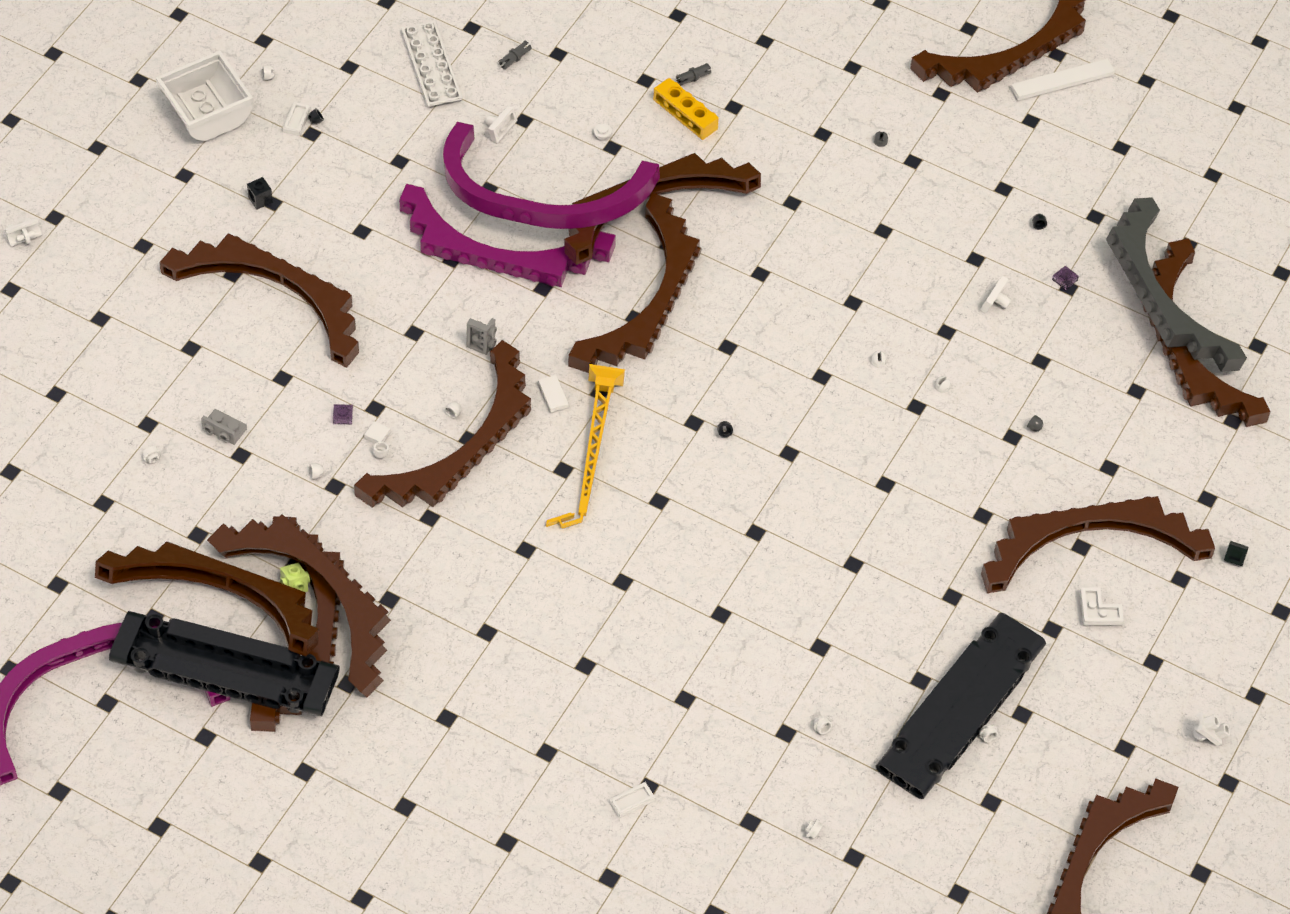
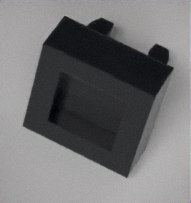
(1236, 553)

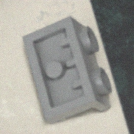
(481, 336)
(223, 426)

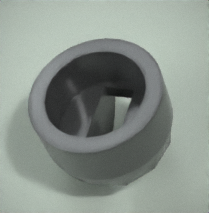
(881, 143)
(1035, 423)

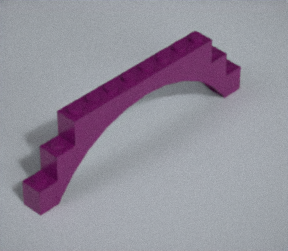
(447, 243)

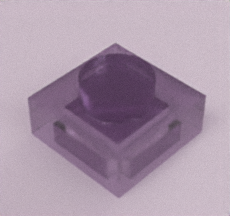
(1065, 277)
(343, 414)

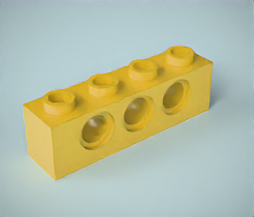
(686, 108)

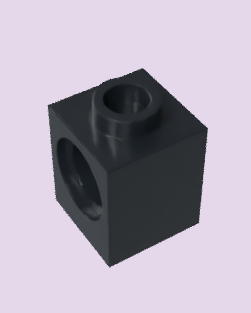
(259, 193)

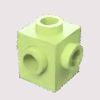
(295, 577)

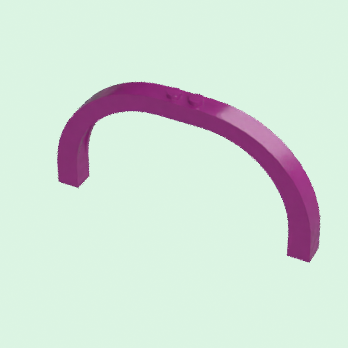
(537, 213)
(49, 658)

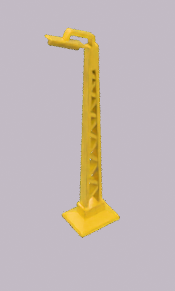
(604, 380)

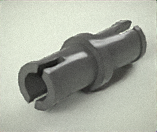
(515, 54)
(693, 74)

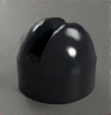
(315, 116)
(1039, 221)
(729, 429)

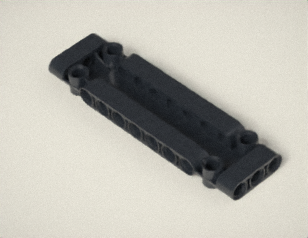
(224, 663)
(960, 705)

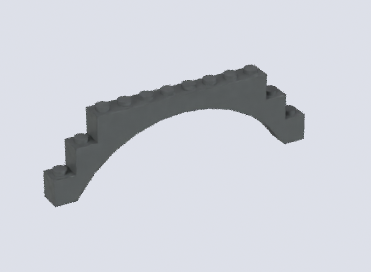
(1173, 324)

